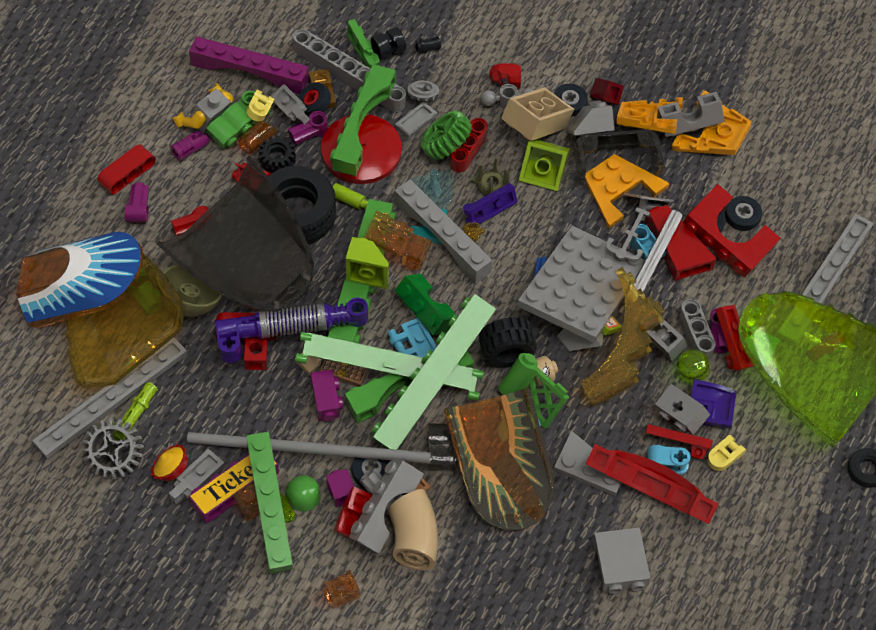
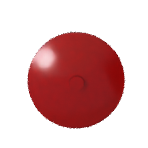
(380, 149)

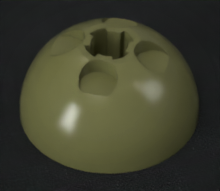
(194, 294)

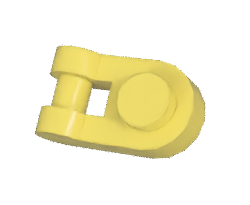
(258, 110)
(720, 458)

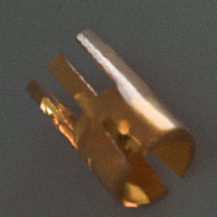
(256, 136)

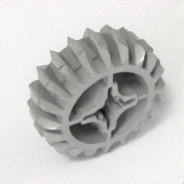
(117, 458)

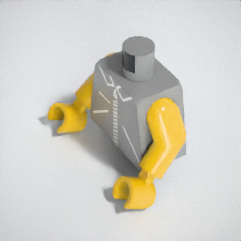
(206, 110)

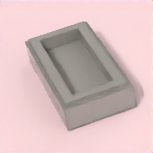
(416, 120)

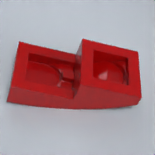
(351, 511)

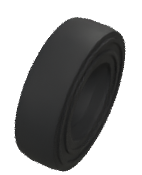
(856, 473)

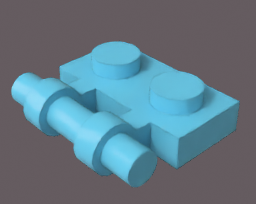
(417, 337)

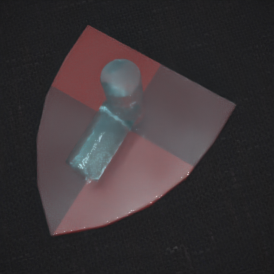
(437, 186)

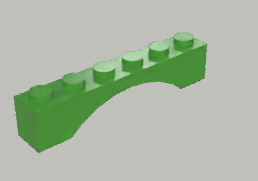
(377, 88)
(367, 400)
(269, 502)

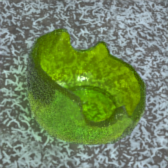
(693, 365)

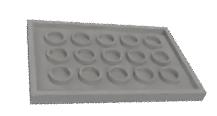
(578, 285)

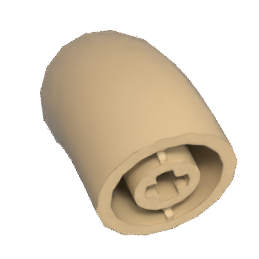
(414, 530)

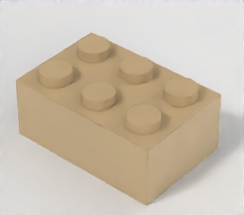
(537, 114)

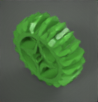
(446, 135)

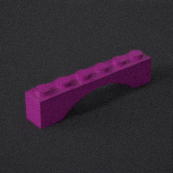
(216, 55)

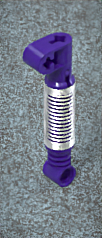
(264, 325)

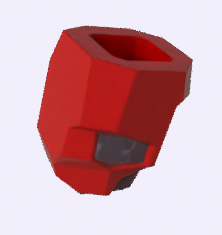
(506, 74)

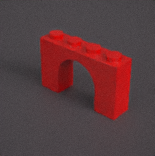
(740, 256)

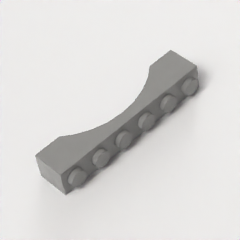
(467, 253)

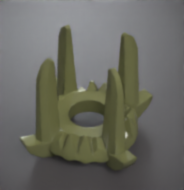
(482, 178)

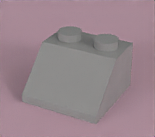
(592, 119)

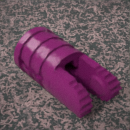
(189, 145)

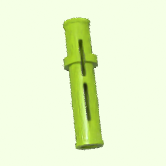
(138, 405)

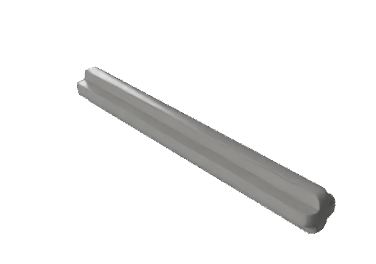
(658, 249)

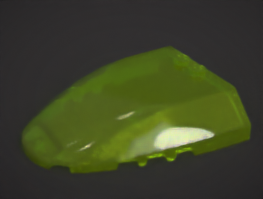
(812, 359)

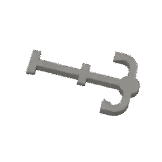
(621, 254)

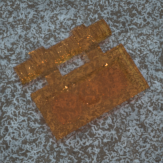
(387, 238)

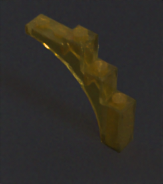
(619, 369)

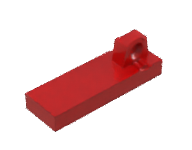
(730, 324)
(699, 444)

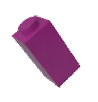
(325, 395)

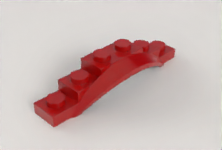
(653, 481)

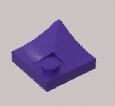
(717, 401)

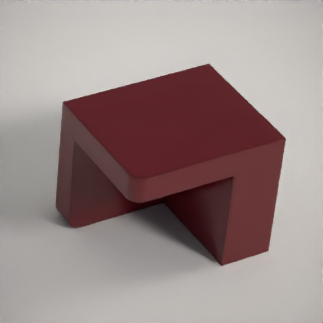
(607, 91)

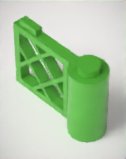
(523, 376)

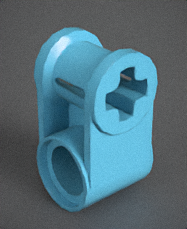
(644, 243)
(669, 457)

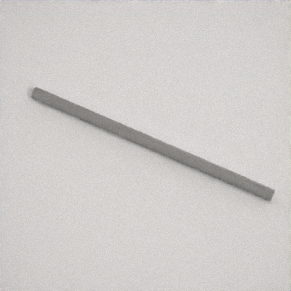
(314, 448)

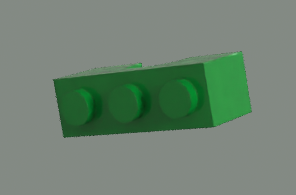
(415, 293)

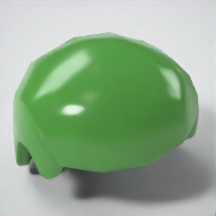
(303, 493)

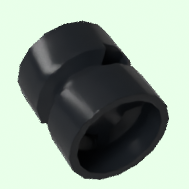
(388, 43)

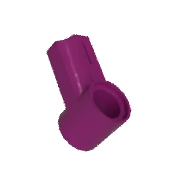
(301, 132)
(137, 207)
(716, 330)

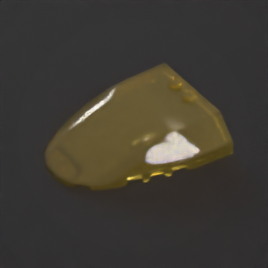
(120, 338)

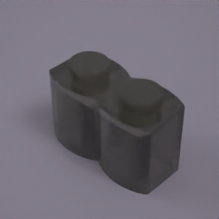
(441, 448)

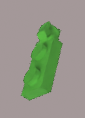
(361, 45)

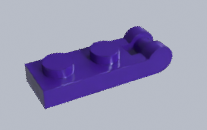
(490, 204)

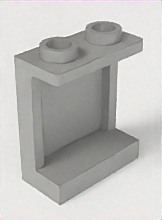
(622, 560)

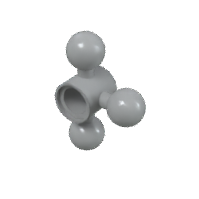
(507, 91)

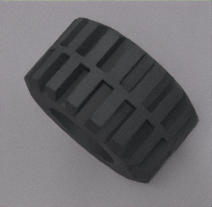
(506, 340)

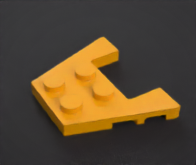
(645, 115)
(717, 139)
(617, 176)

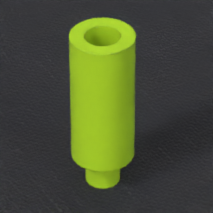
(350, 197)

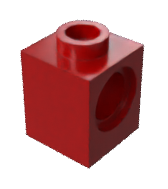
(256, 361)

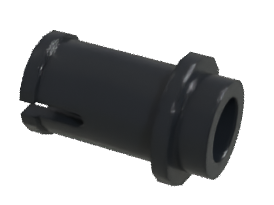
(427, 44)

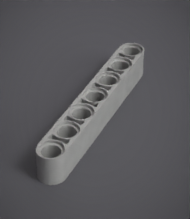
(341, 66)

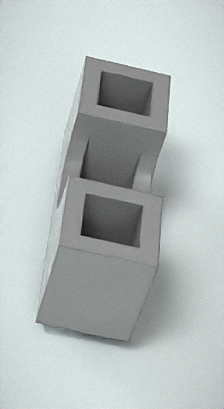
(708, 113)

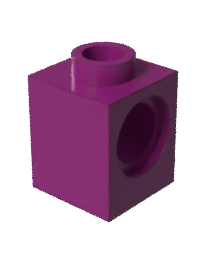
(339, 486)

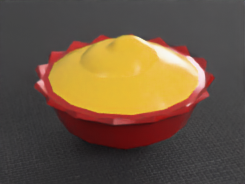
(170, 463)

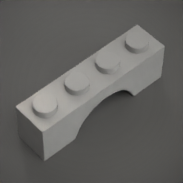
(370, 528)

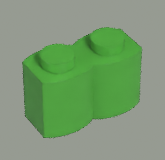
(229, 126)

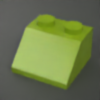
(544, 164)
(366, 264)

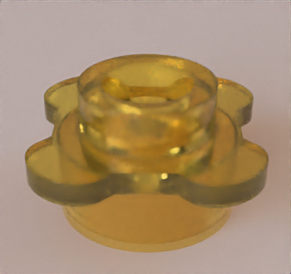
(473, 230)

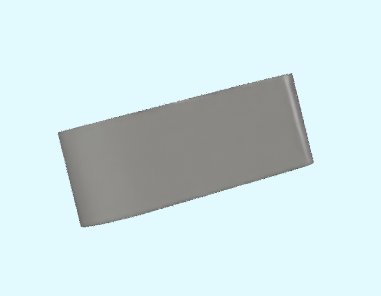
(696, 321)

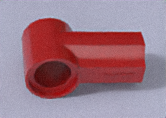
(183, 223)

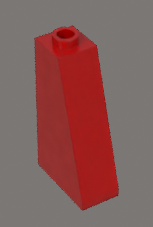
(685, 252)

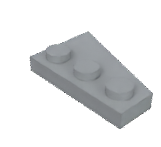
(572, 464)

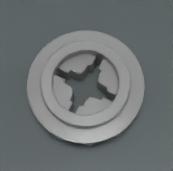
(423, 90)

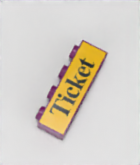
(218, 493)

